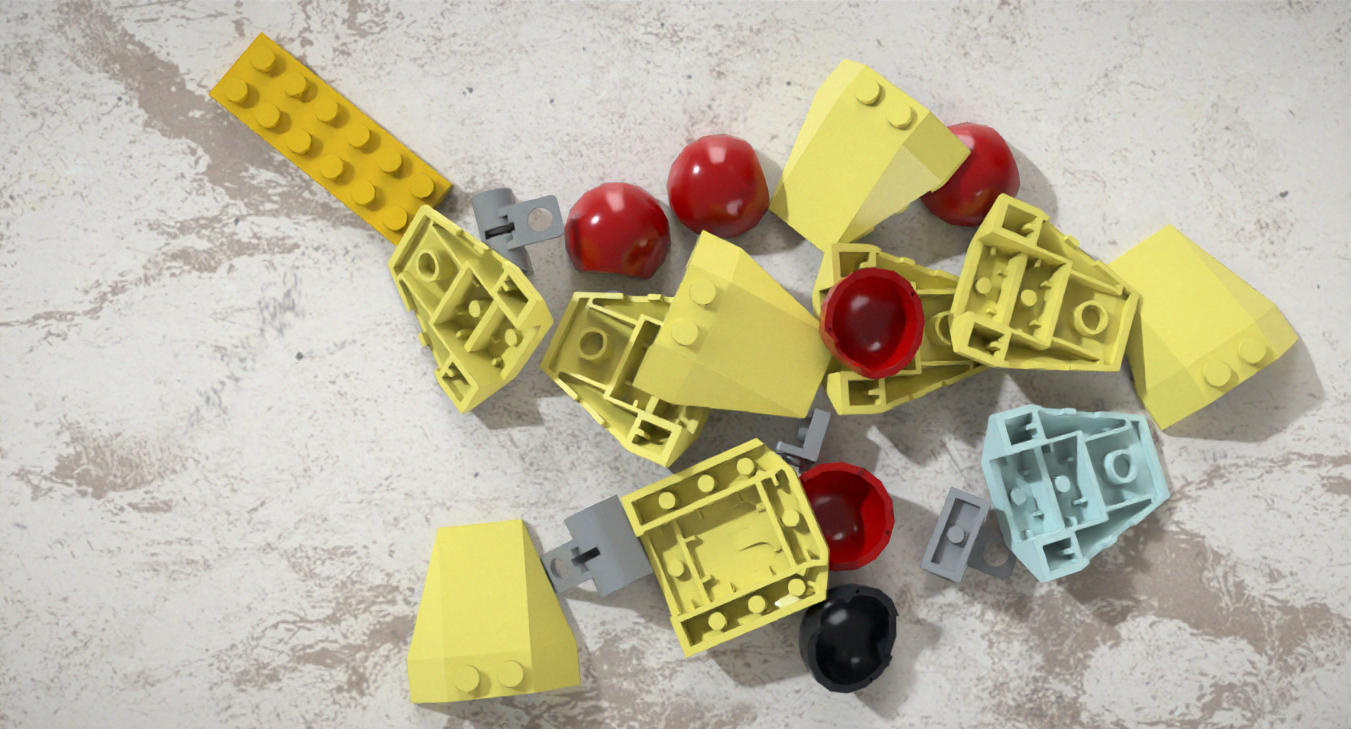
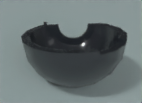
(848, 637)

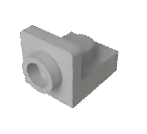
(812, 434)

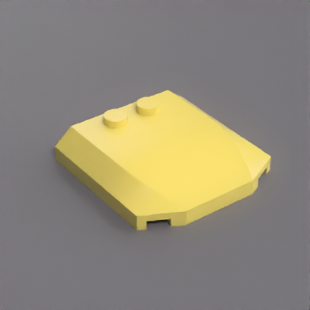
(731, 544)

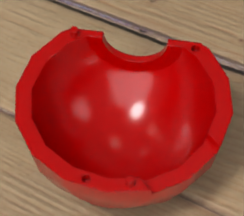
(978, 180)
(718, 186)
(617, 232)
(872, 322)
(851, 512)

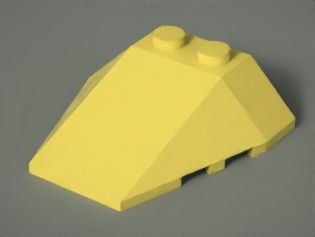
(861, 158)
(1038, 298)
(471, 306)
(1193, 326)
(734, 339)
(597, 360)
(934, 362)
(488, 619)

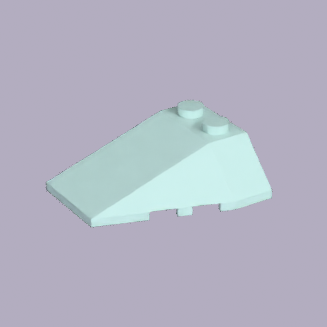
(1069, 482)

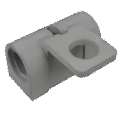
(506, 228)
(961, 540)
(600, 549)

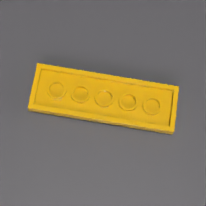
(329, 138)

